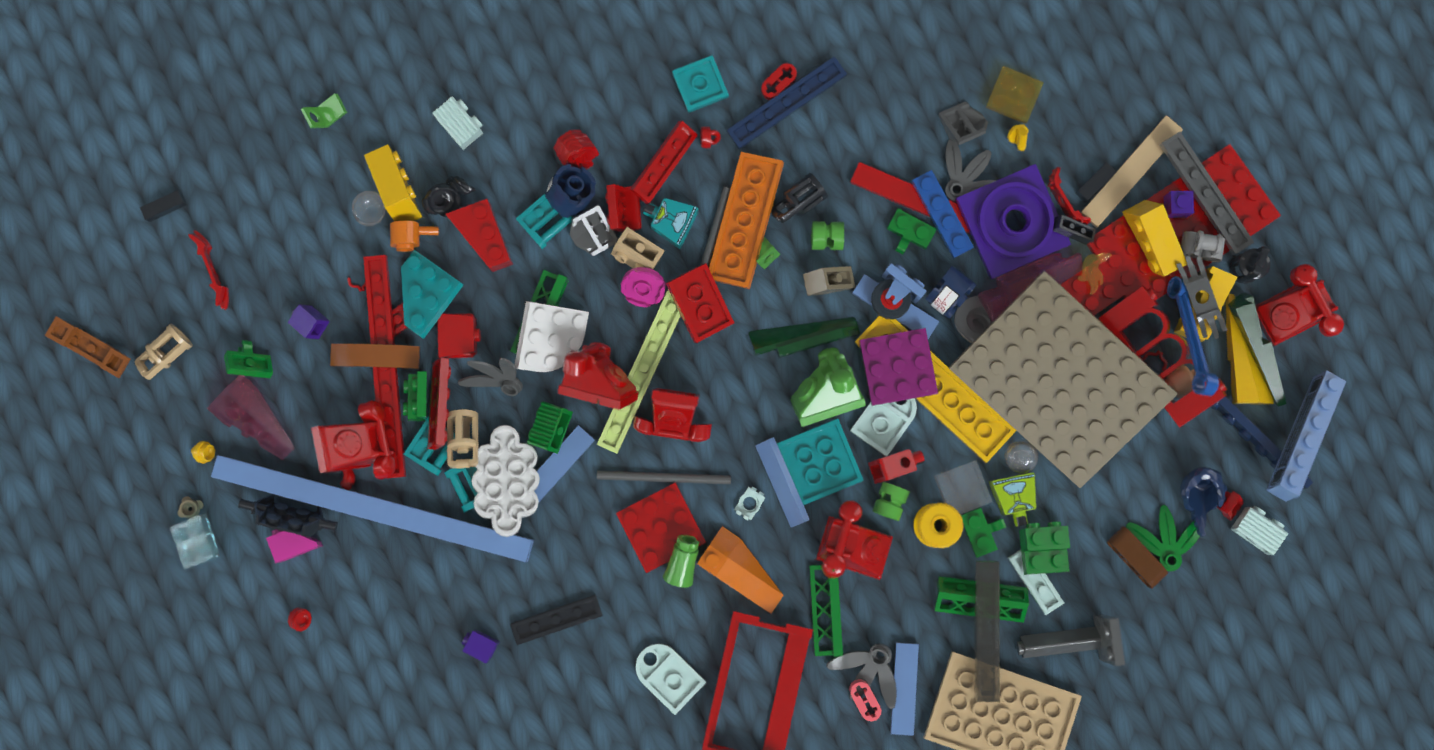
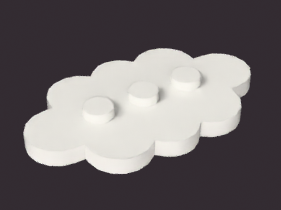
(506, 481)

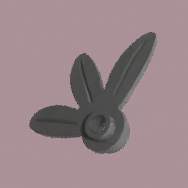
(972, 171)
(505, 379)
(873, 664)

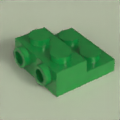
(416, 390)
(1044, 548)

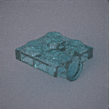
(195, 541)

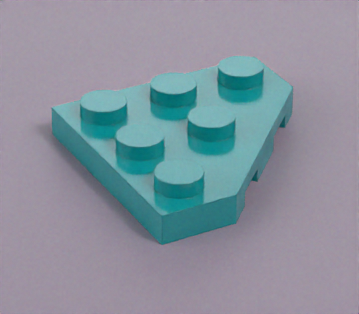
(425, 292)

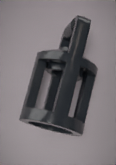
(791, 197)
(1252, 264)

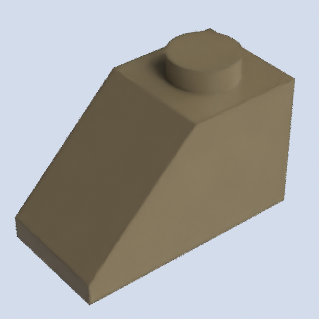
(829, 280)

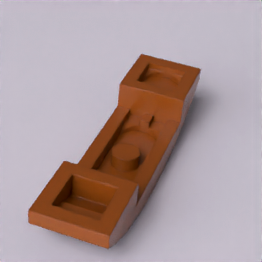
(88, 346)
(375, 355)

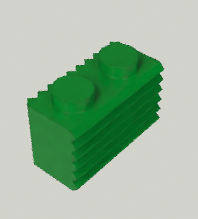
(549, 427)

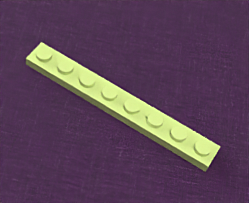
(642, 373)

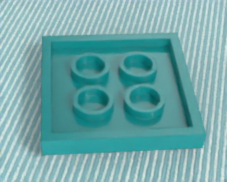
(820, 461)

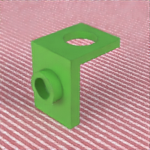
(326, 113)
(767, 254)

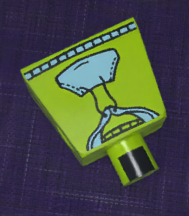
(1015, 496)

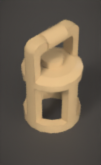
(157, 357)
(462, 441)

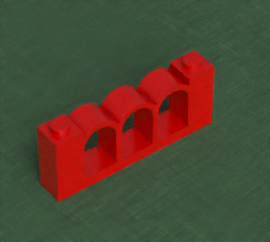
(1129, 311)

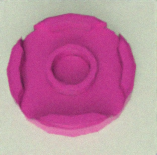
(643, 286)

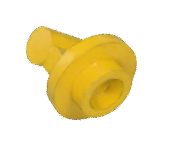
(1018, 135)

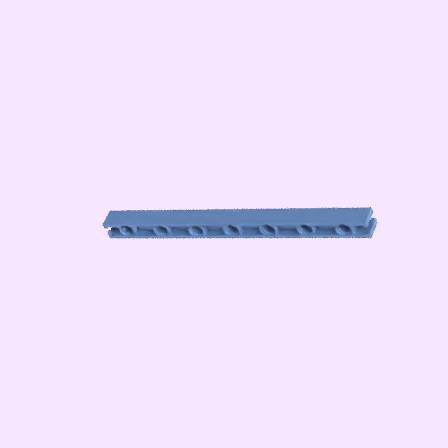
(371, 508)

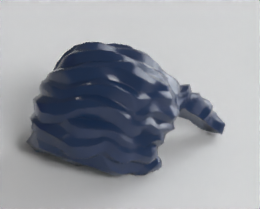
(1201, 493)

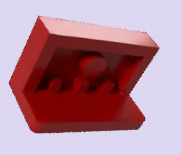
(623, 208)

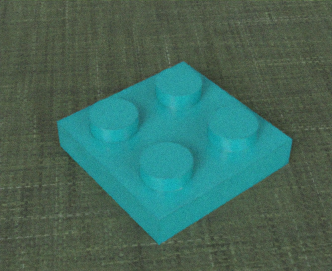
(700, 84)

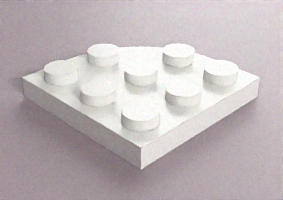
(548, 336)

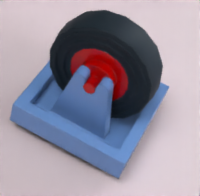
(894, 295)

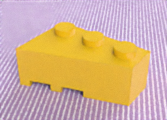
(392, 184)
(1156, 236)
(1221, 284)

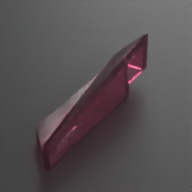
(1016, 281)

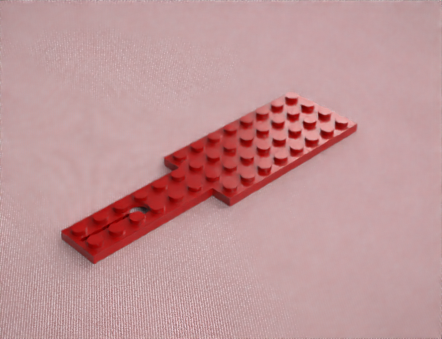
(1128, 265)

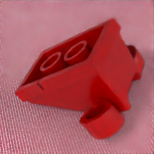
(1299, 308)
(595, 378)
(673, 417)
(356, 444)
(852, 546)

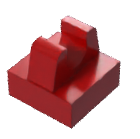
(1231, 505)

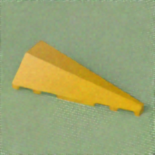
(1246, 379)

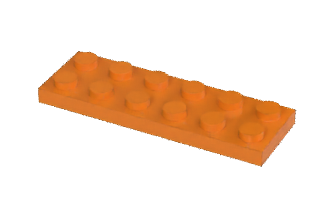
(745, 219)

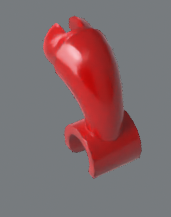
(348, 479)

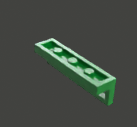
(554, 298)
(963, 591)
(835, 616)

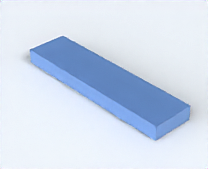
(912, 319)
(558, 464)
(782, 482)
(906, 681)

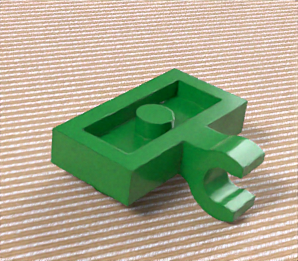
(910, 230)
(247, 363)
(980, 532)

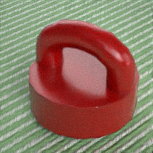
(705, 137)
(299, 619)

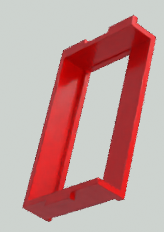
(786, 688)

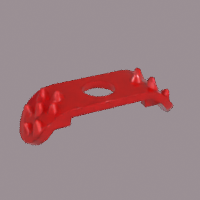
(1058, 194)

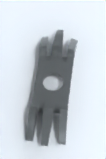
(1208, 309)

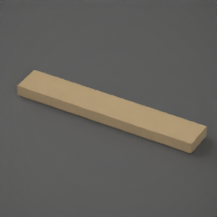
(1130, 172)

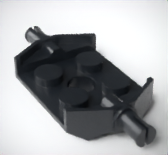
(287, 518)

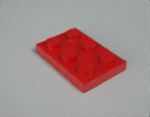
(700, 303)

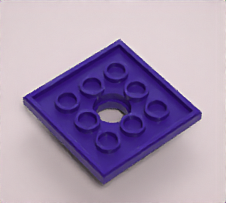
(985, 218)

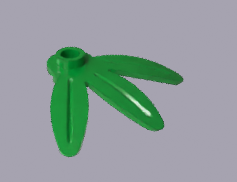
(1169, 546)

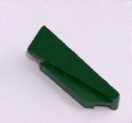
(801, 337)

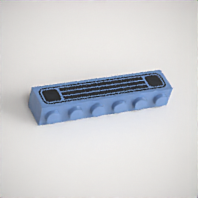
(1306, 436)

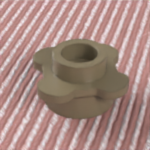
(184, 507)

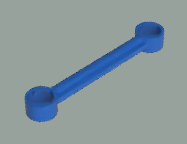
(1193, 339)

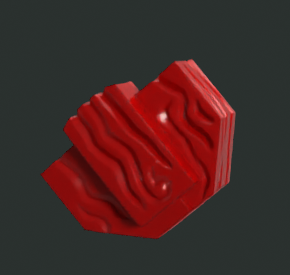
(575, 149)

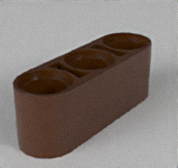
(1137, 557)

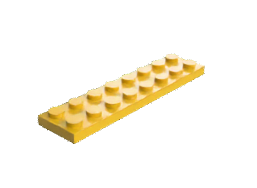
(955, 403)

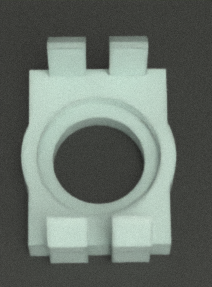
(750, 492)

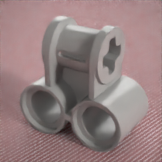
(1204, 245)

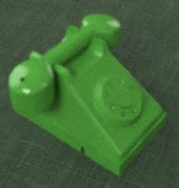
(828, 390)

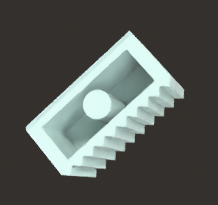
(458, 123)
(1259, 530)

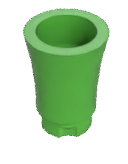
(682, 562)

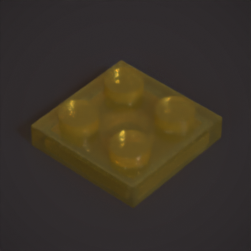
(1014, 95)

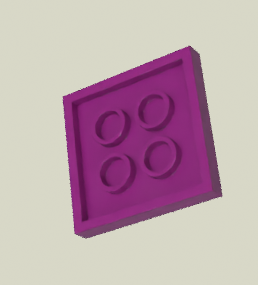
(898, 367)

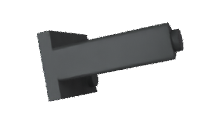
(1104, 637)

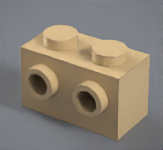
(636, 250)

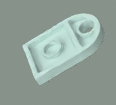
(884, 424)
(669, 678)

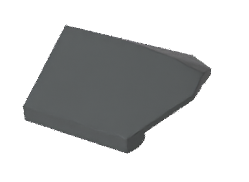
(963, 123)
(591, 231)

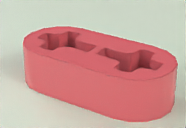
(860, 703)

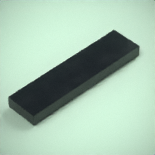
(556, 619)

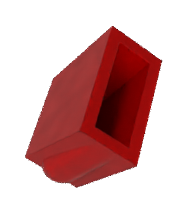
(458, 335)

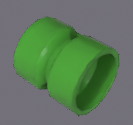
(827, 235)
(890, 501)

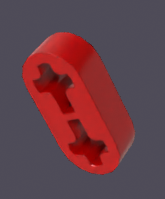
(775, 78)

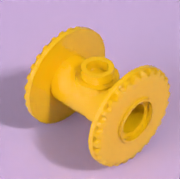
(951, 525)

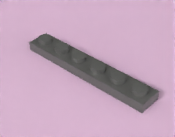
(1206, 193)

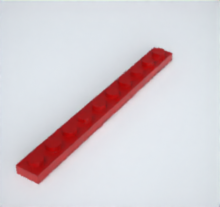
(382, 332)

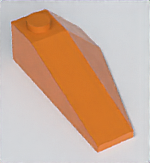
(737, 567)

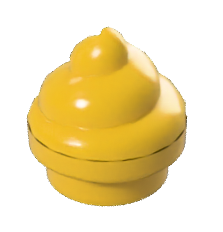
(203, 452)

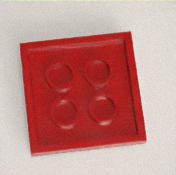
(656, 524)

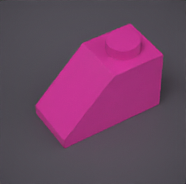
(290, 545)

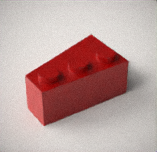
(483, 233)

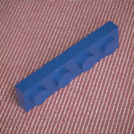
(942, 214)

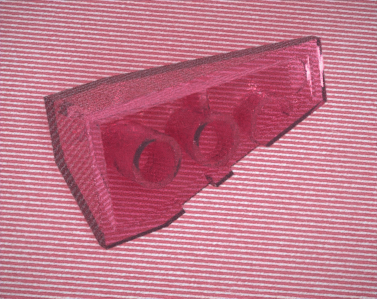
(247, 410)

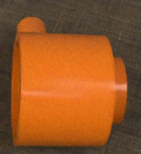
(405, 234)

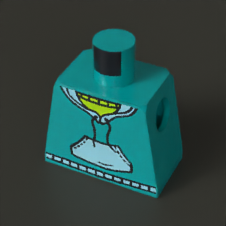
(672, 220)

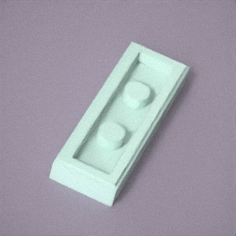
(1038, 586)

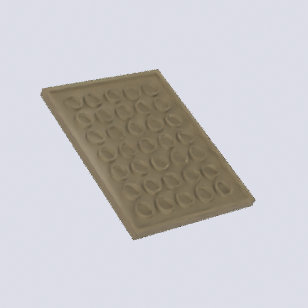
(1062, 379)

